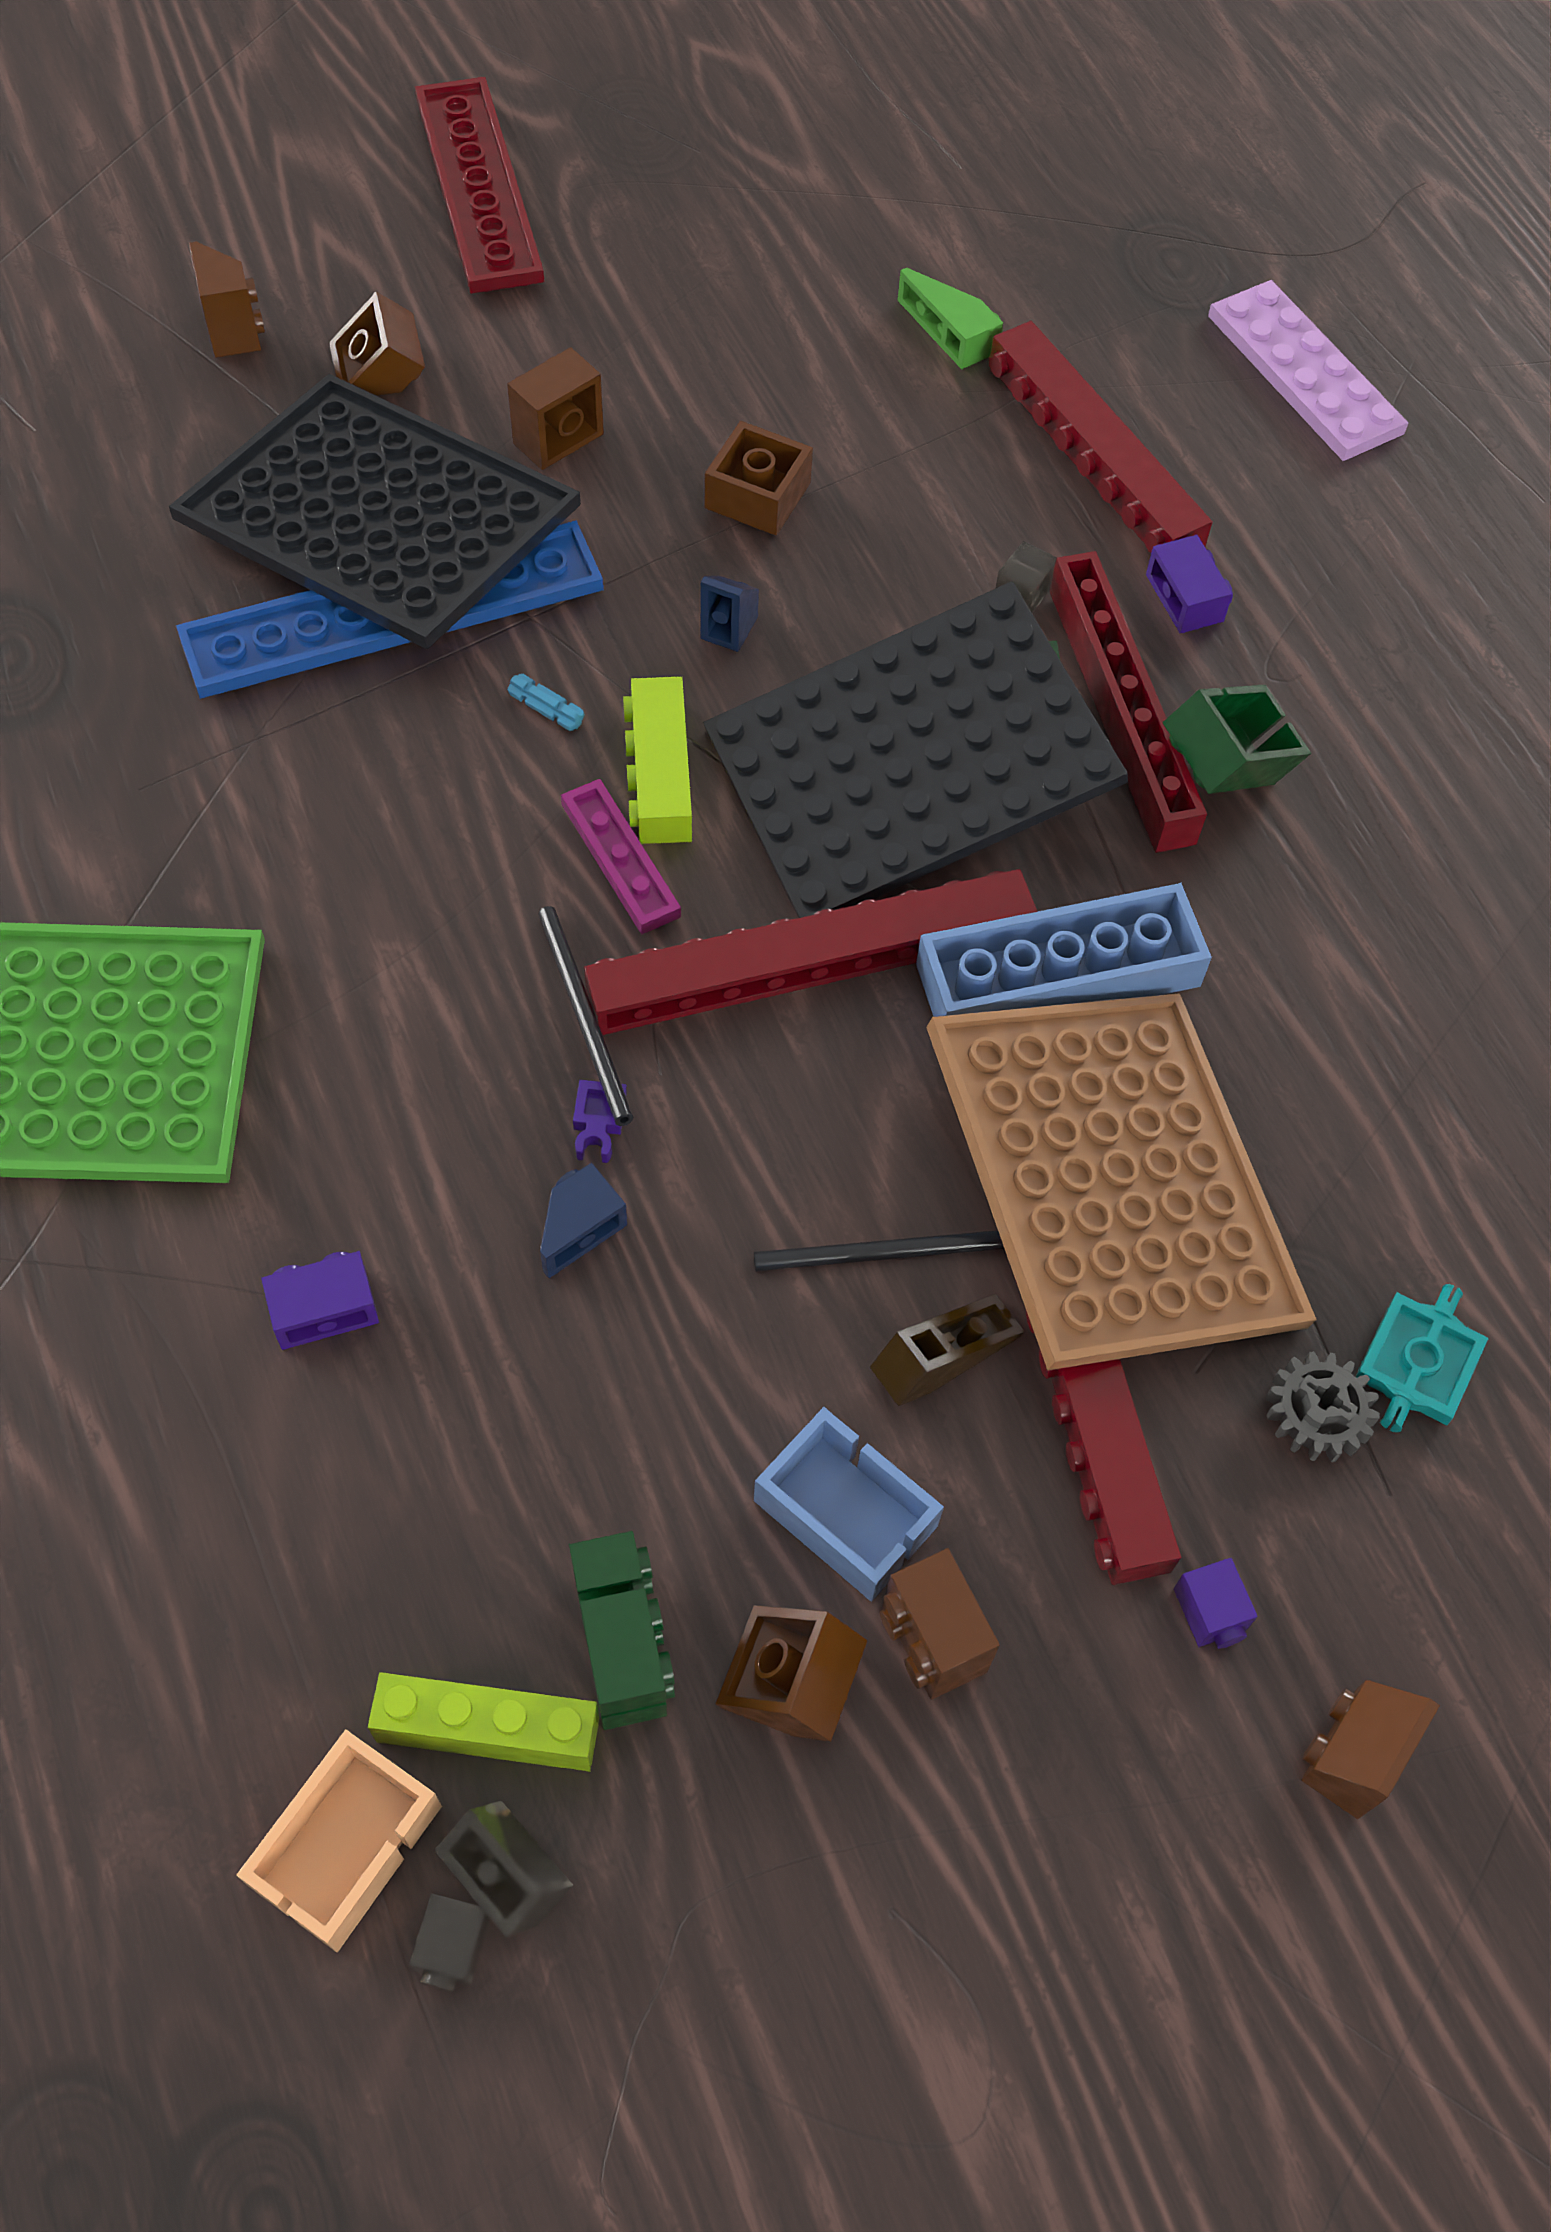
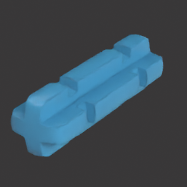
(546, 702)

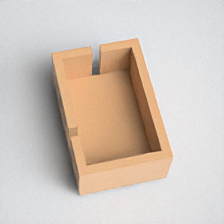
(340, 1840)

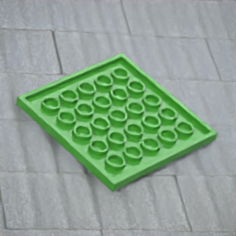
(123, 1050)

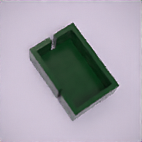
(1218, 735)
(622, 1629)

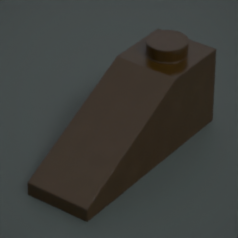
(944, 1348)

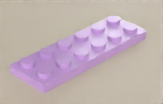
(1308, 370)

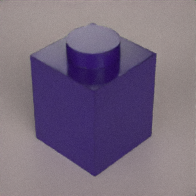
(1215, 1604)

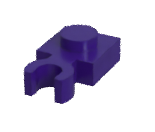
(594, 1119)

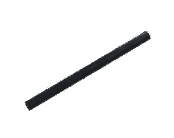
(586, 1017)
(877, 1250)

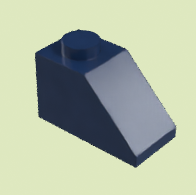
(727, 611)
(579, 1217)

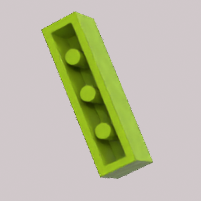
(660, 760)
(484, 1721)

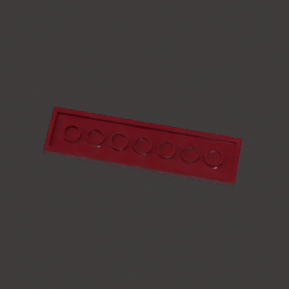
(479, 185)

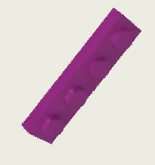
(621, 856)

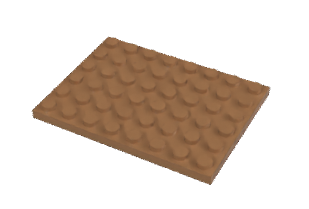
(1117, 1179)

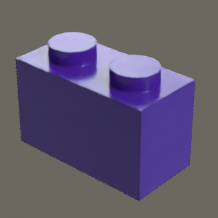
(1189, 583)
(319, 1299)

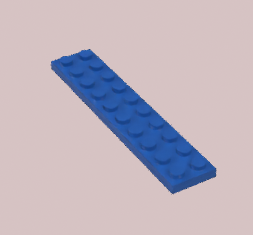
(313, 631)

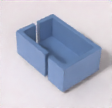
(846, 1514)

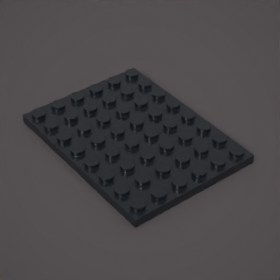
(376, 509)
(913, 753)

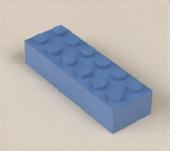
(1067, 955)

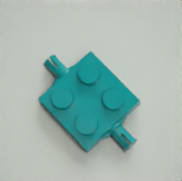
(1422, 1358)

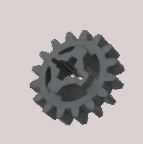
(1324, 1382)

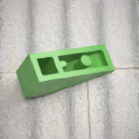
(951, 317)

